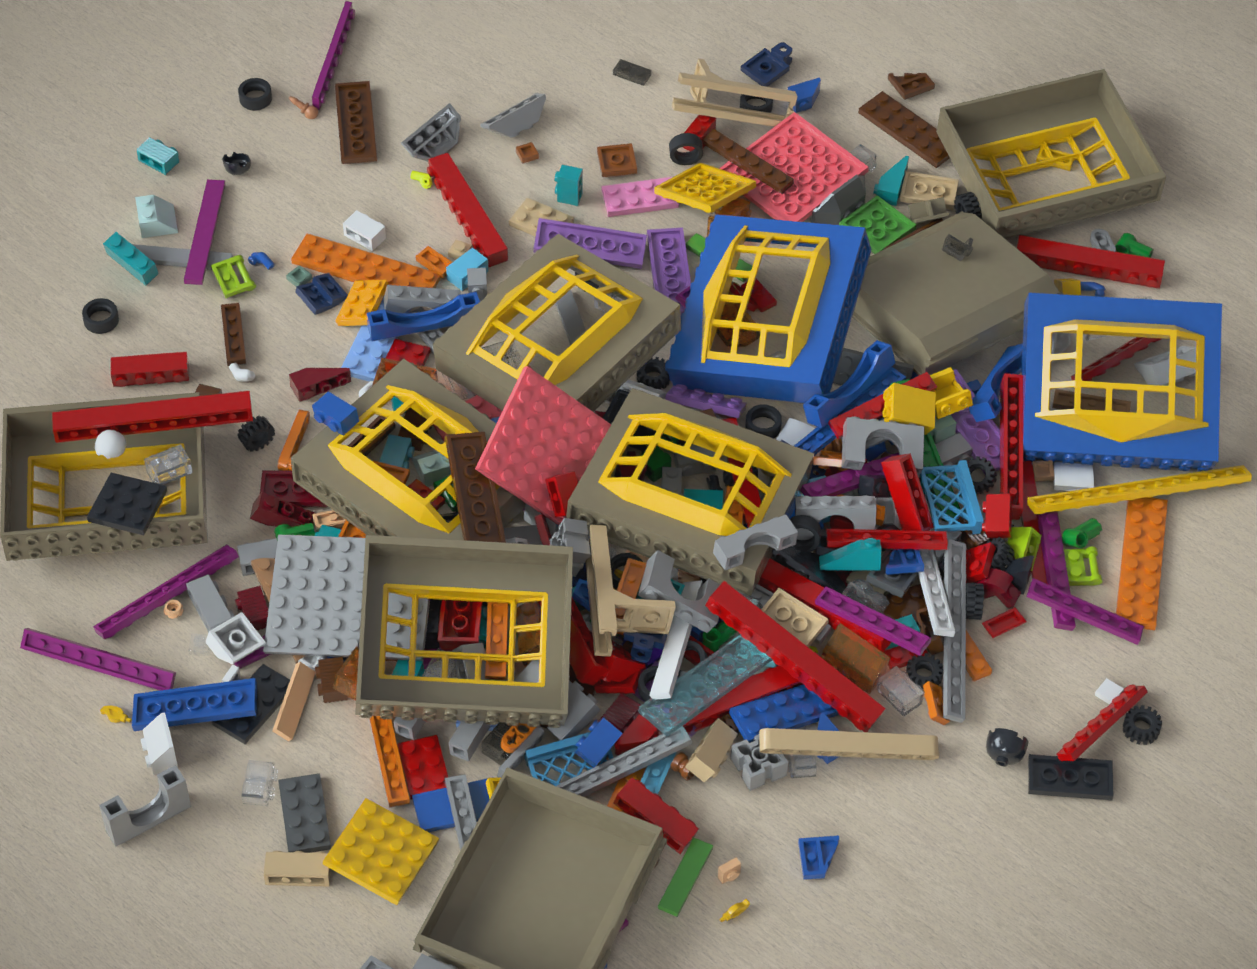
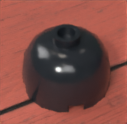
(1006, 747)

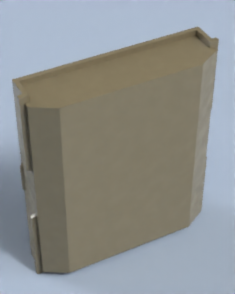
(944, 307)
(540, 881)

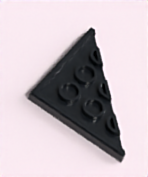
(809, 565)

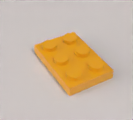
(363, 298)

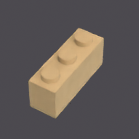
(712, 751)
(296, 869)

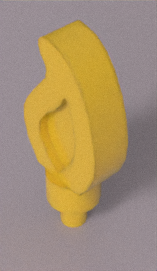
(115, 714)
(735, 910)

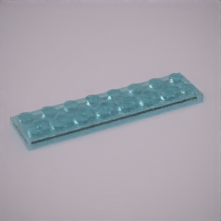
(705, 685)

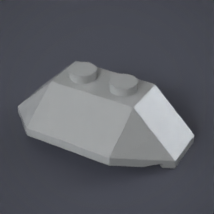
(518, 117)
(435, 135)

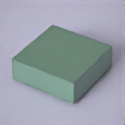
(299, 276)

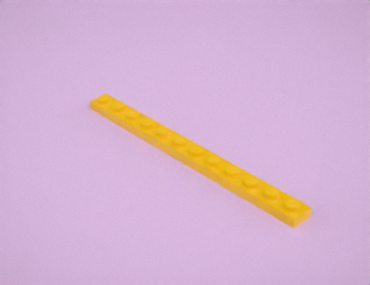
(1139, 489)

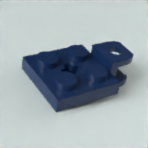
(776, 61)
(644, 644)

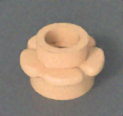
(173, 605)

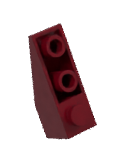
(314, 381)
(275, 512)

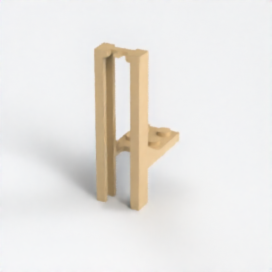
(704, 79)
(640, 614)

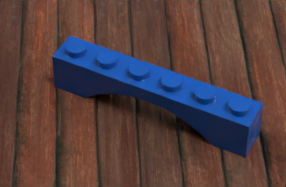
(389, 324)
(874, 363)
(986, 401)

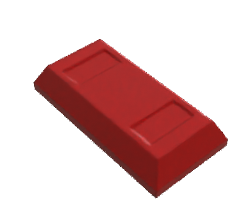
(1004, 622)

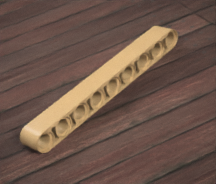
(848, 744)

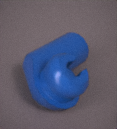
(261, 257)
(1093, 286)

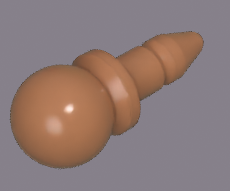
(310, 112)

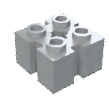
(575, 535)
(757, 765)

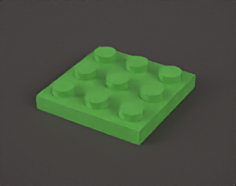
(882, 223)

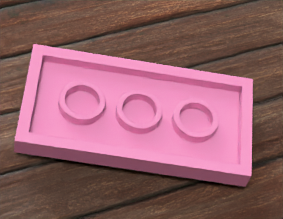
(635, 198)

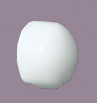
(110, 444)

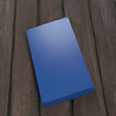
(434, 807)

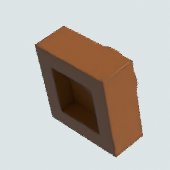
(527, 152)

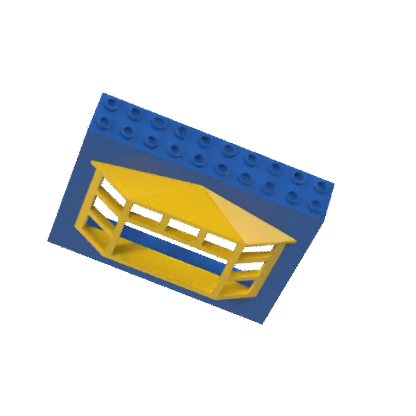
(817, 324)
(1113, 435)

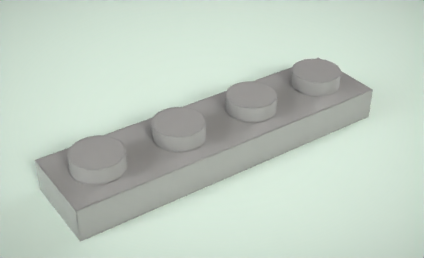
(461, 807)

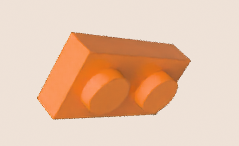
(433, 261)
(934, 699)

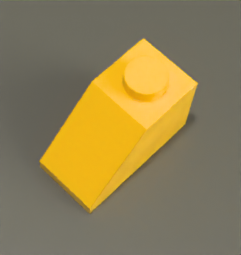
(1068, 286)

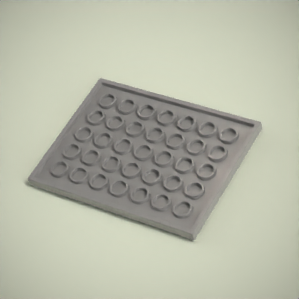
(320, 600)

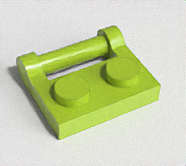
(227, 278)
(1076, 567)

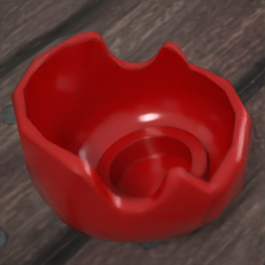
(840, 522)

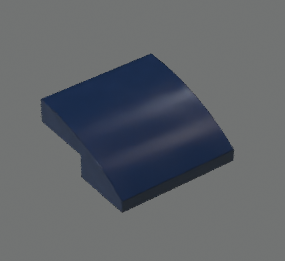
(321, 293)

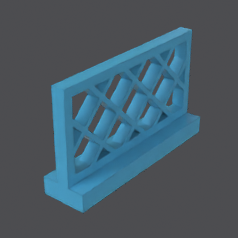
(967, 499)
(557, 750)

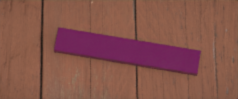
(1085, 611)
(873, 621)

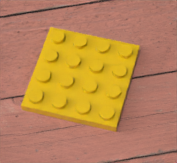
(705, 187)
(381, 851)

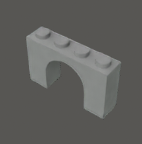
(858, 431)
(858, 509)
(658, 586)
(580, 707)
(462, 743)
(171, 800)

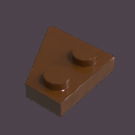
(911, 84)

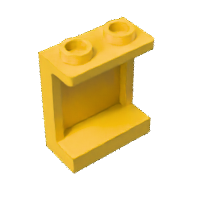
(949, 394)
(910, 406)

